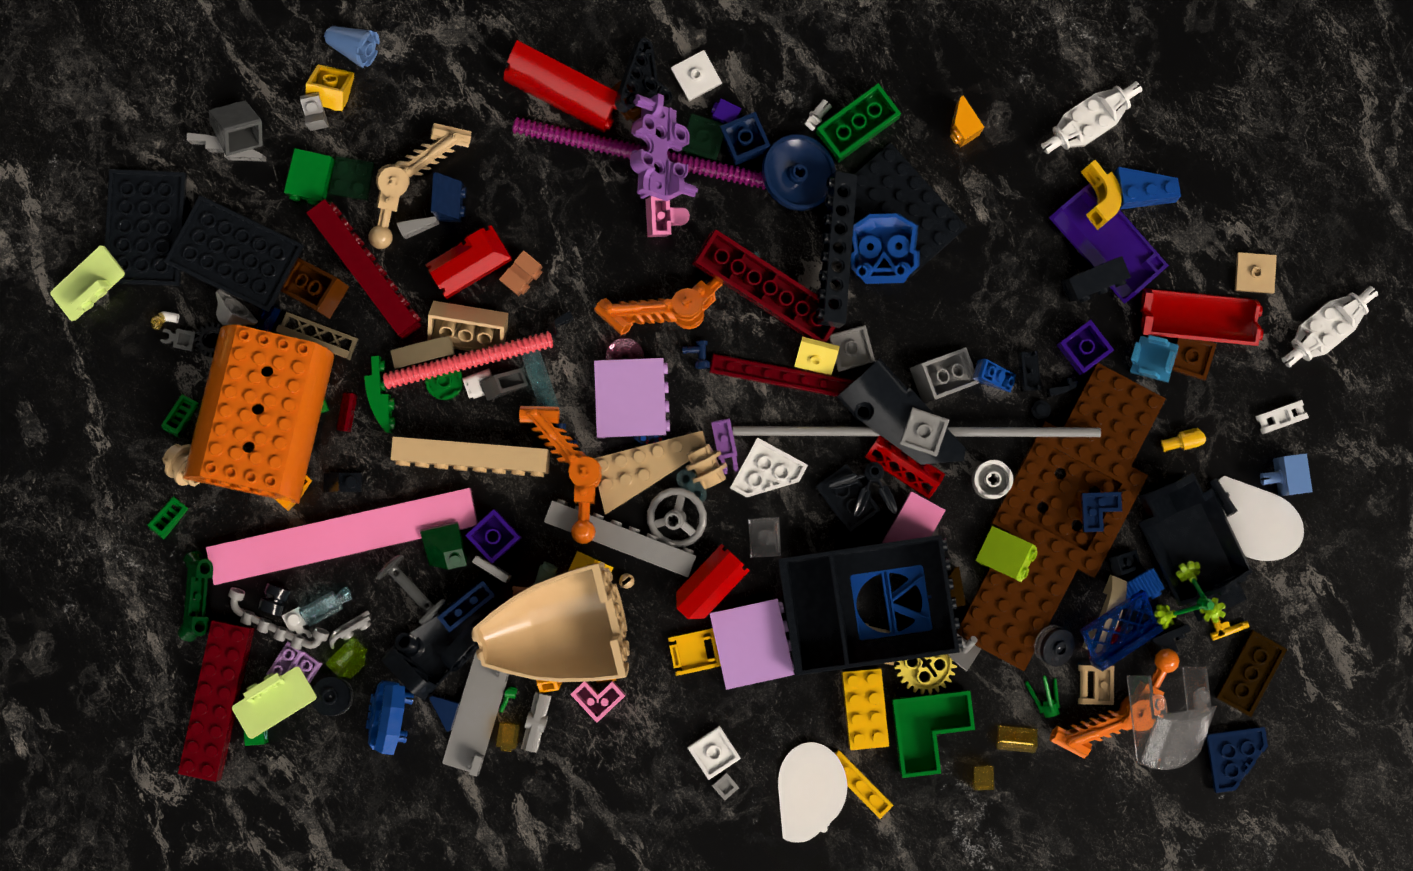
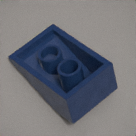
(448, 198)

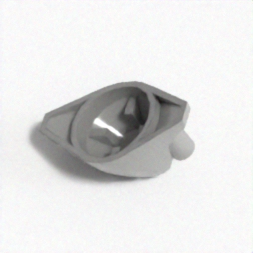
(232, 311)

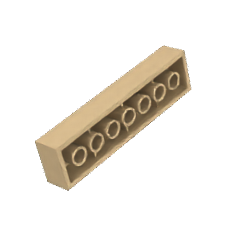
(470, 455)

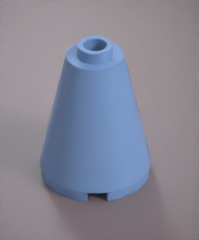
(353, 43)

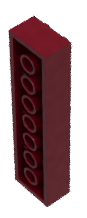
(364, 269)
(762, 285)
(215, 695)

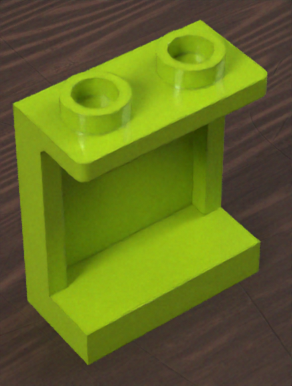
(1007, 554)

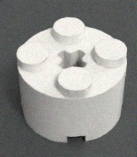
(1000, 472)

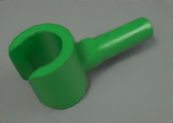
(509, 693)

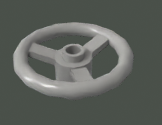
(669, 520)

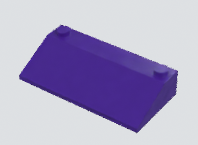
(1110, 241)

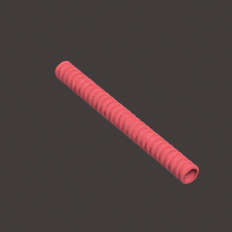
(467, 360)

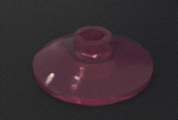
(624, 346)

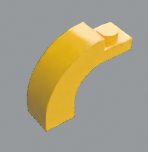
(1108, 194)

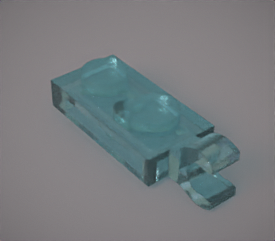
(325, 606)

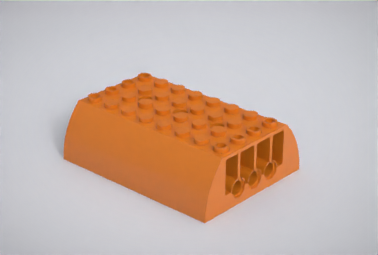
(284, 429)

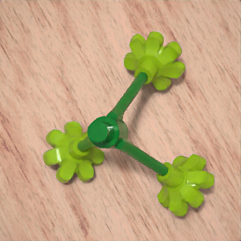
(1207, 606)

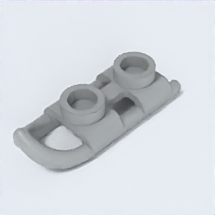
(346, 630)

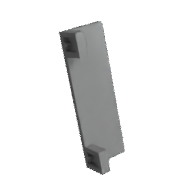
(475, 718)

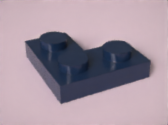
(1093, 507)

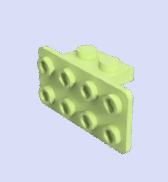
(87, 283)
(273, 701)

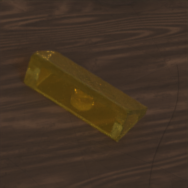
(1017, 739)

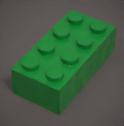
(858, 123)

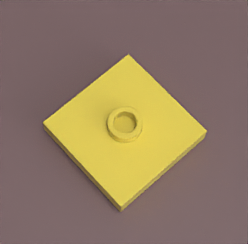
(816, 356)

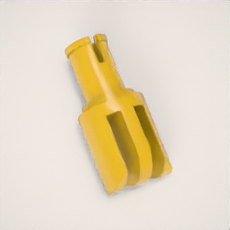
(1185, 439)

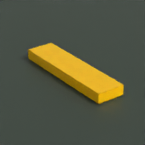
(864, 788)

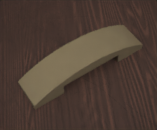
(1116, 593)

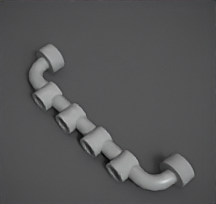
(266, 625)

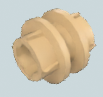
(175, 463)
(706, 466)

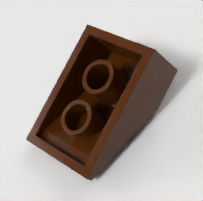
(314, 288)

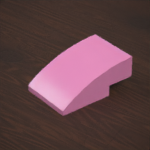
(914, 520)

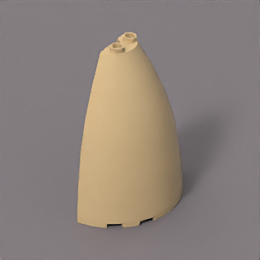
(559, 630)

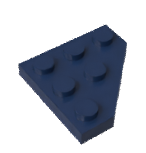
(1234, 755)

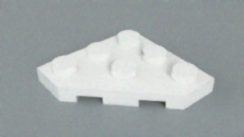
(767, 470)

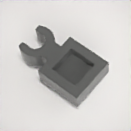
(182, 339)

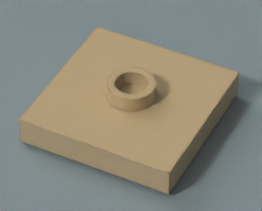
(1255, 273)

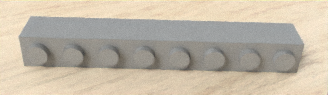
(625, 540)

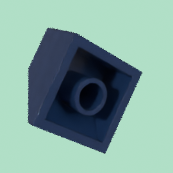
(745, 138)

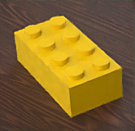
(865, 708)

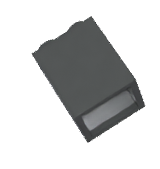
(236, 127)

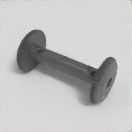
(410, 588)

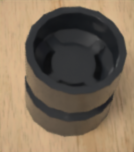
(268, 603)

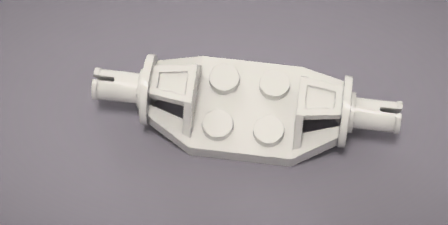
(1091, 118)
(1329, 326)

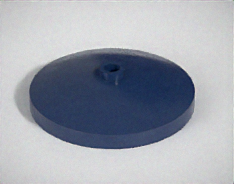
(802, 157)

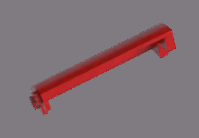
(560, 86)
(1201, 317)

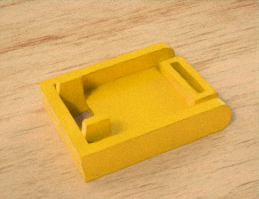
(691, 652)

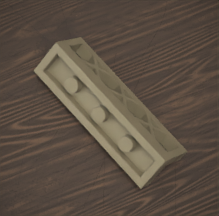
(282, 329)

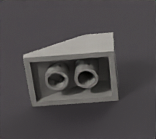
(944, 375)

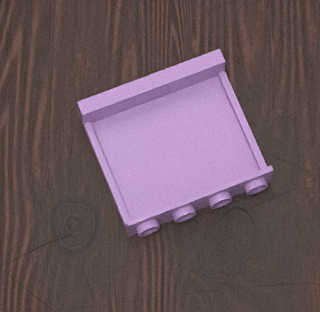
(631, 397)
(752, 643)

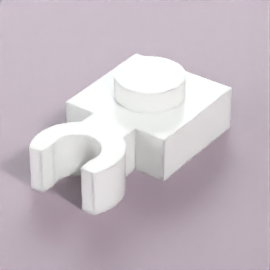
(295, 622)

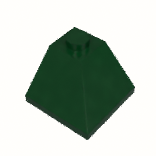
(444, 546)

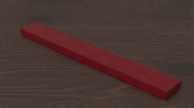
(778, 375)

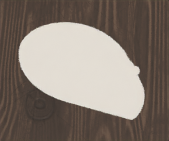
(1264, 523)
(810, 791)

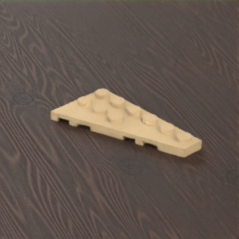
(638, 468)

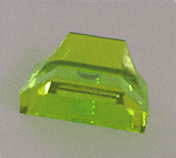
(348, 659)

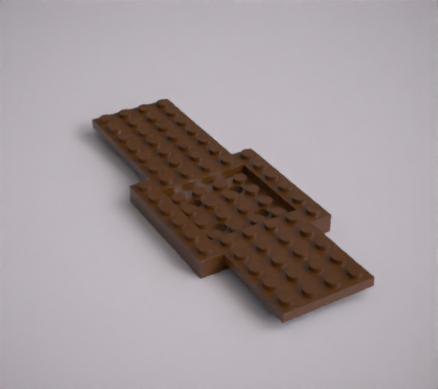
(1012, 613)

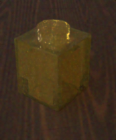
(508, 736)

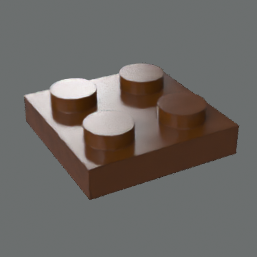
(1194, 357)

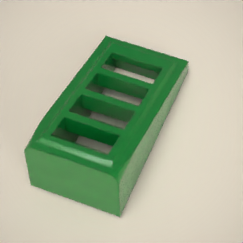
(185, 418)
(172, 521)

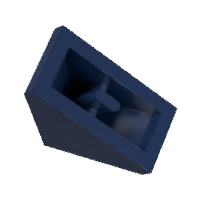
(446, 710)

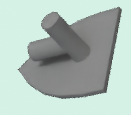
(967, 653)

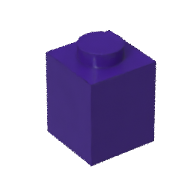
(725, 112)

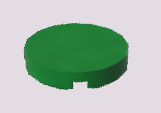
(445, 386)

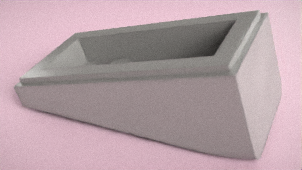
(416, 226)

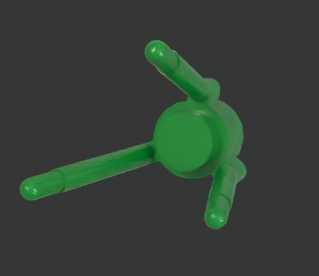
(1049, 706)

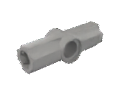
(536, 722)

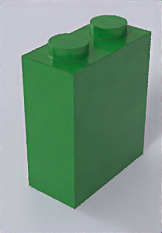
(309, 176)

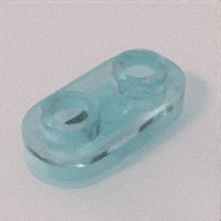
(690, 485)

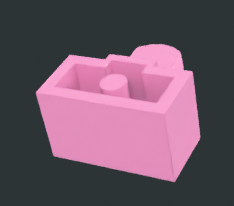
(662, 216)

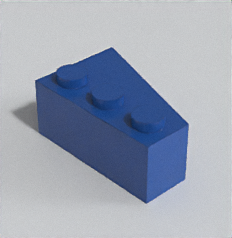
(1146, 188)

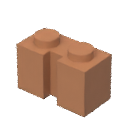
(521, 274)

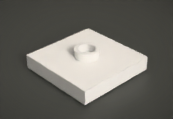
(696, 75)
(714, 752)

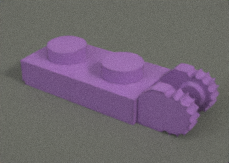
(725, 442)

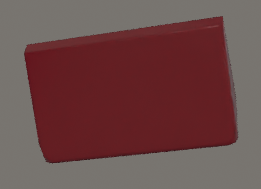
(347, 412)

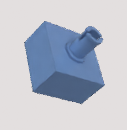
(1290, 474)

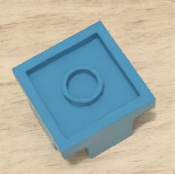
(1154, 358)

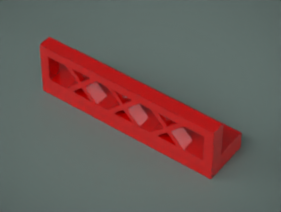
(923, 473)

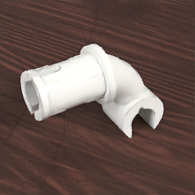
(817, 115)

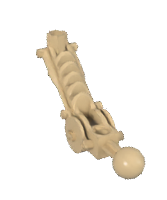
(394, 178)

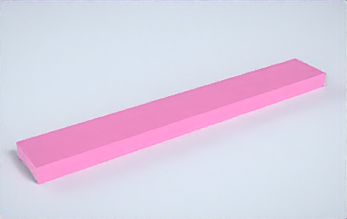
(339, 536)

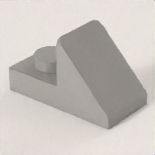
(314, 112)

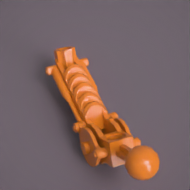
(684, 308)
(582, 470)
(1078, 738)

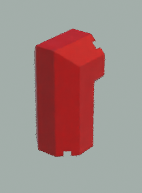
(468, 262)
(709, 584)

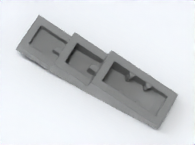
(212, 145)

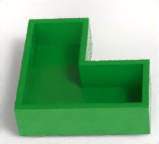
(920, 719)

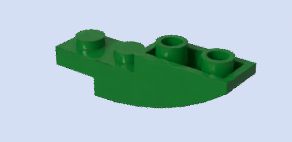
(380, 403)

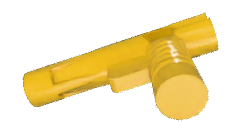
(1227, 629)

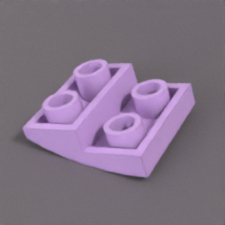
(293, 658)

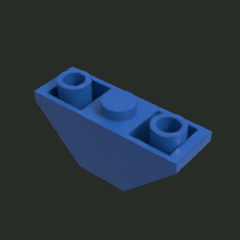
(993, 375)

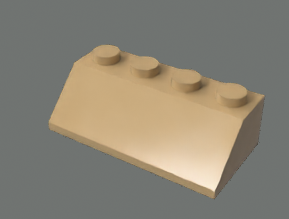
(468, 326)

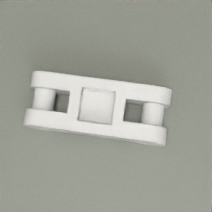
(1282, 417)

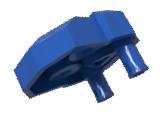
(884, 233)
(387, 716)

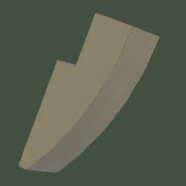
(422, 352)

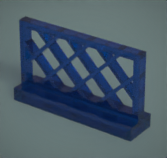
(1126, 642)

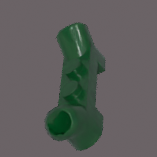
(194, 619)

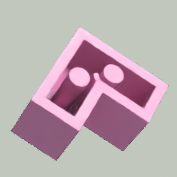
(596, 703)

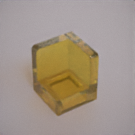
(983, 778)

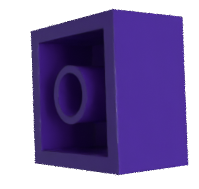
(1085, 347)
(493, 536)

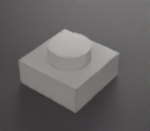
(725, 786)

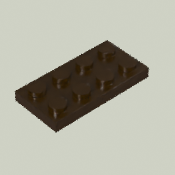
(1251, 673)

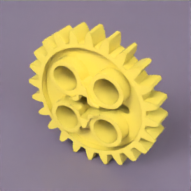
(911, 674)

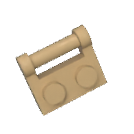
(1102, 685)

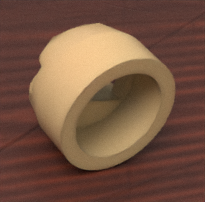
(623, 577)

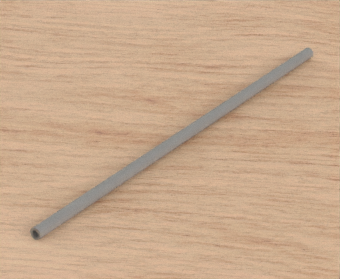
(956, 431)

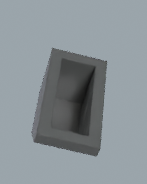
(504, 384)

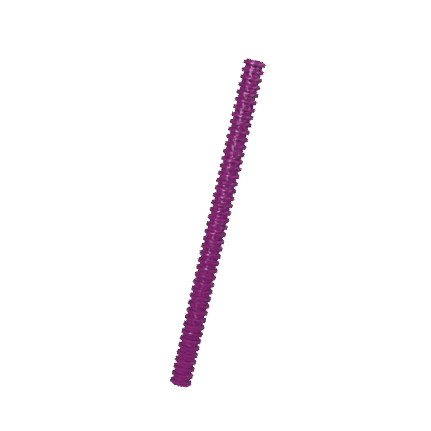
(625, 150)

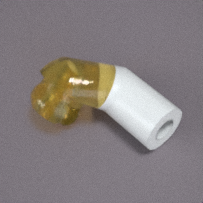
(162, 317)

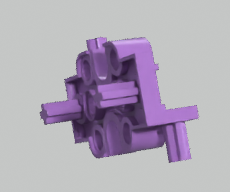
(669, 180)

